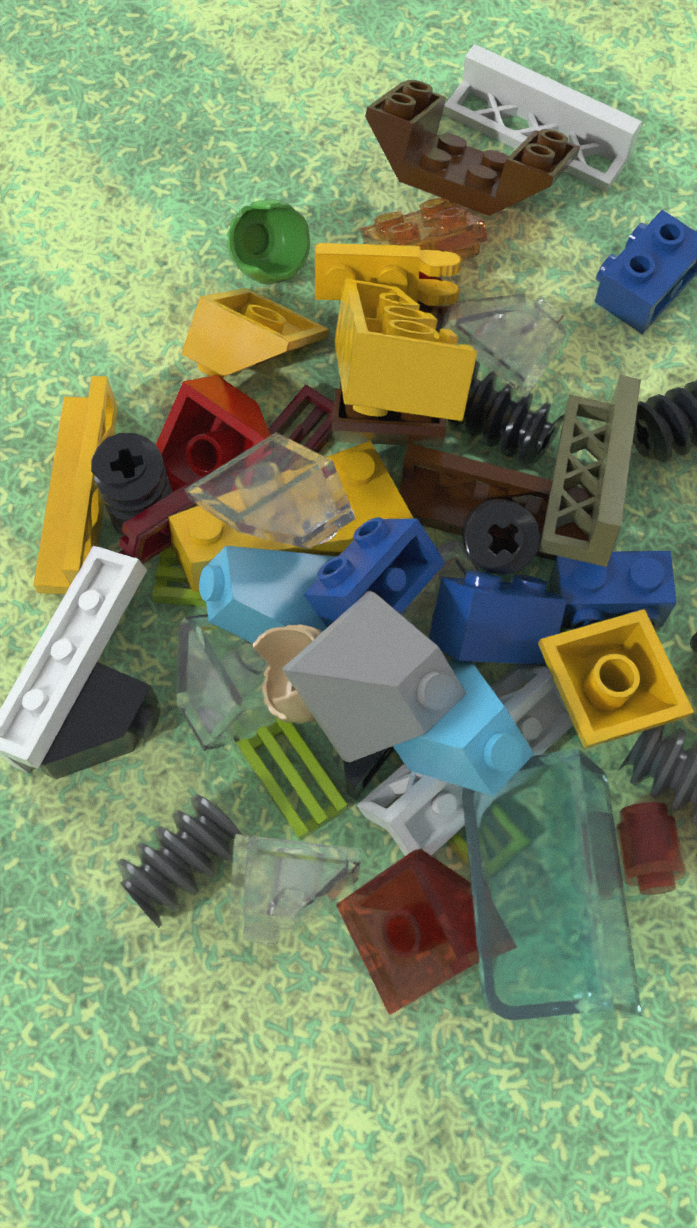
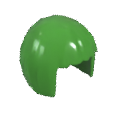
(269, 241)

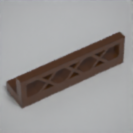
(447, 495)

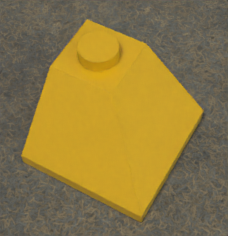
(245, 330)
(615, 678)

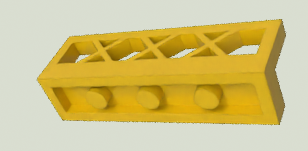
(73, 499)

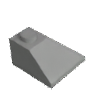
(373, 679)

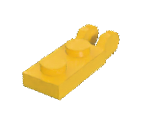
(387, 266)

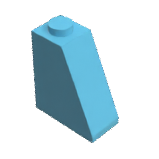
(260, 590)
(473, 742)

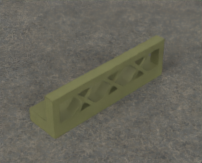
(611, 472)

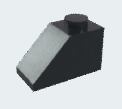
(103, 722)

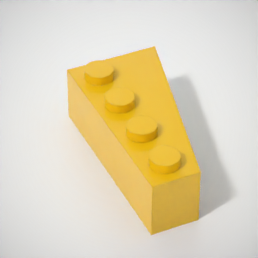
(395, 356)
(368, 486)

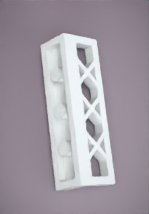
(544, 105)
(66, 656)
(433, 809)

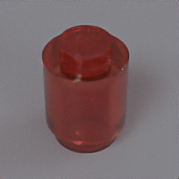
(650, 848)

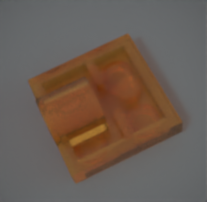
(434, 227)

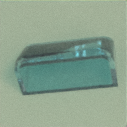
(550, 894)

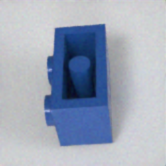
(648, 272)
(384, 558)
(625, 586)
(494, 619)

